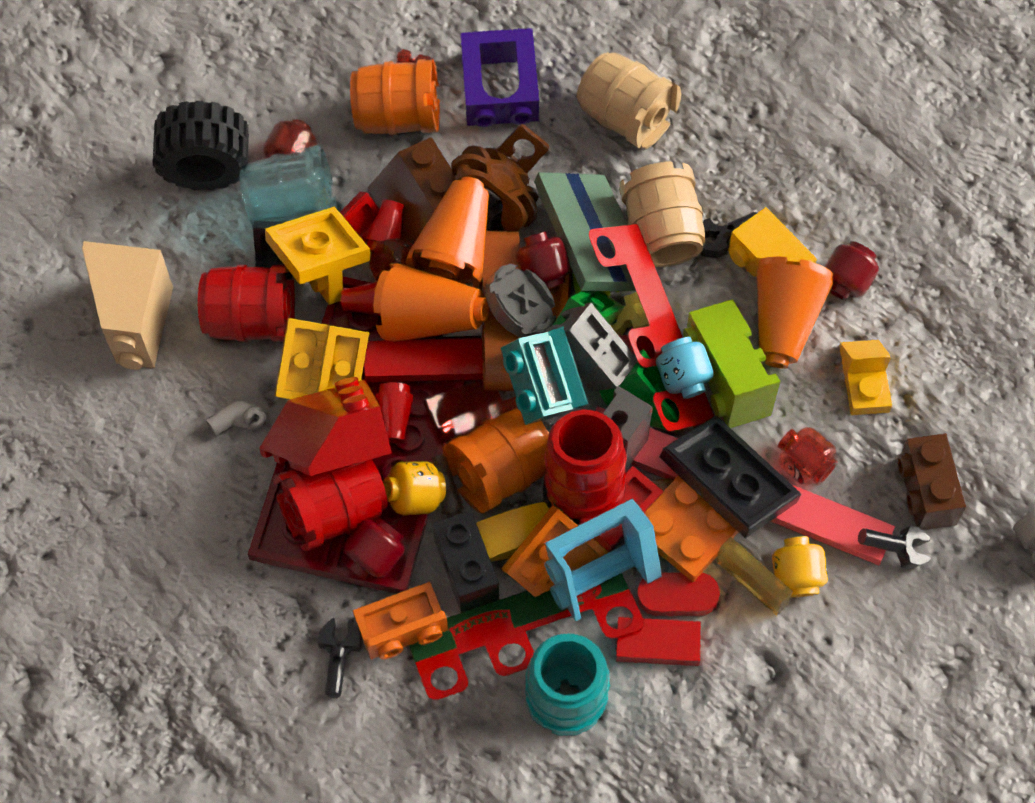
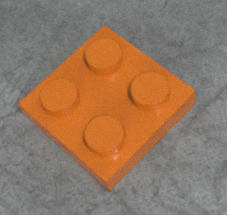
(687, 529)

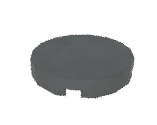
(520, 301)

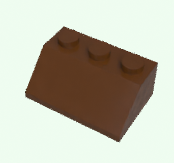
(417, 180)

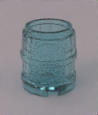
(287, 186)

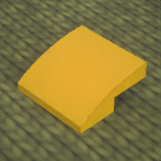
(318, 357)

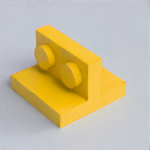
(318, 250)

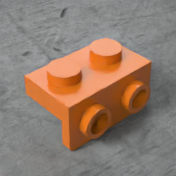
(401, 621)

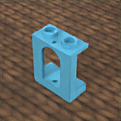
(639, 551)

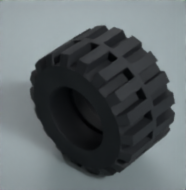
(200, 145)

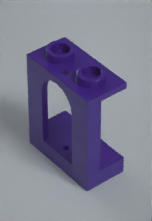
(496, 48)

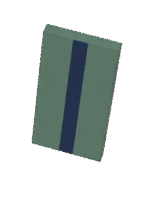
(575, 207)

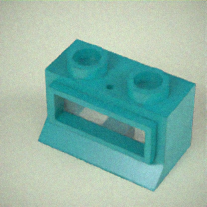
(544, 375)

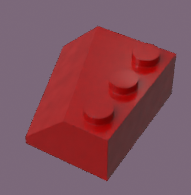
(328, 429)

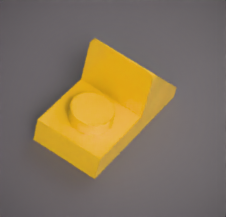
(866, 376)

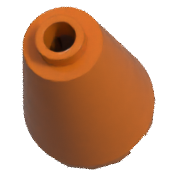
(455, 234)
(425, 304)
(788, 306)

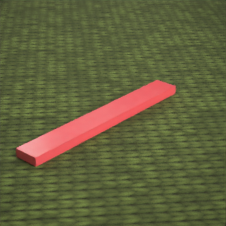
(810, 516)

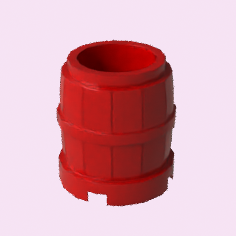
(246, 303)
(585, 464)
(330, 501)

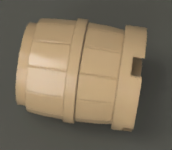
(628, 98)
(666, 211)

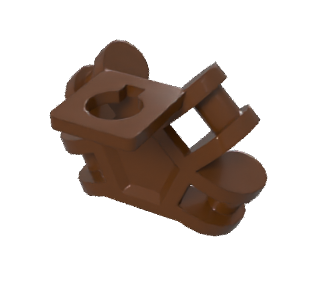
(505, 175)

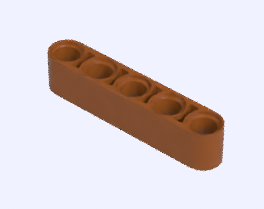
(499, 251)

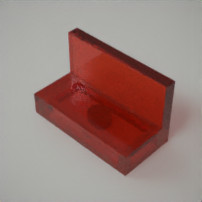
(465, 410)

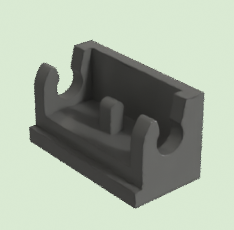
(596, 348)
(633, 420)

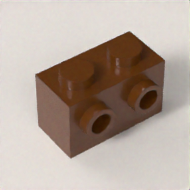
(931, 482)

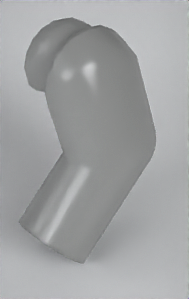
(238, 415)

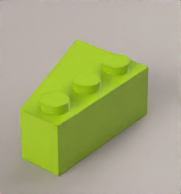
(739, 383)

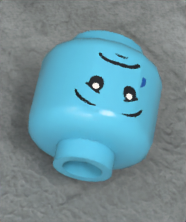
(684, 367)

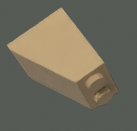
(130, 299)

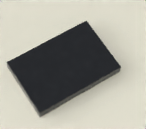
(730, 476)

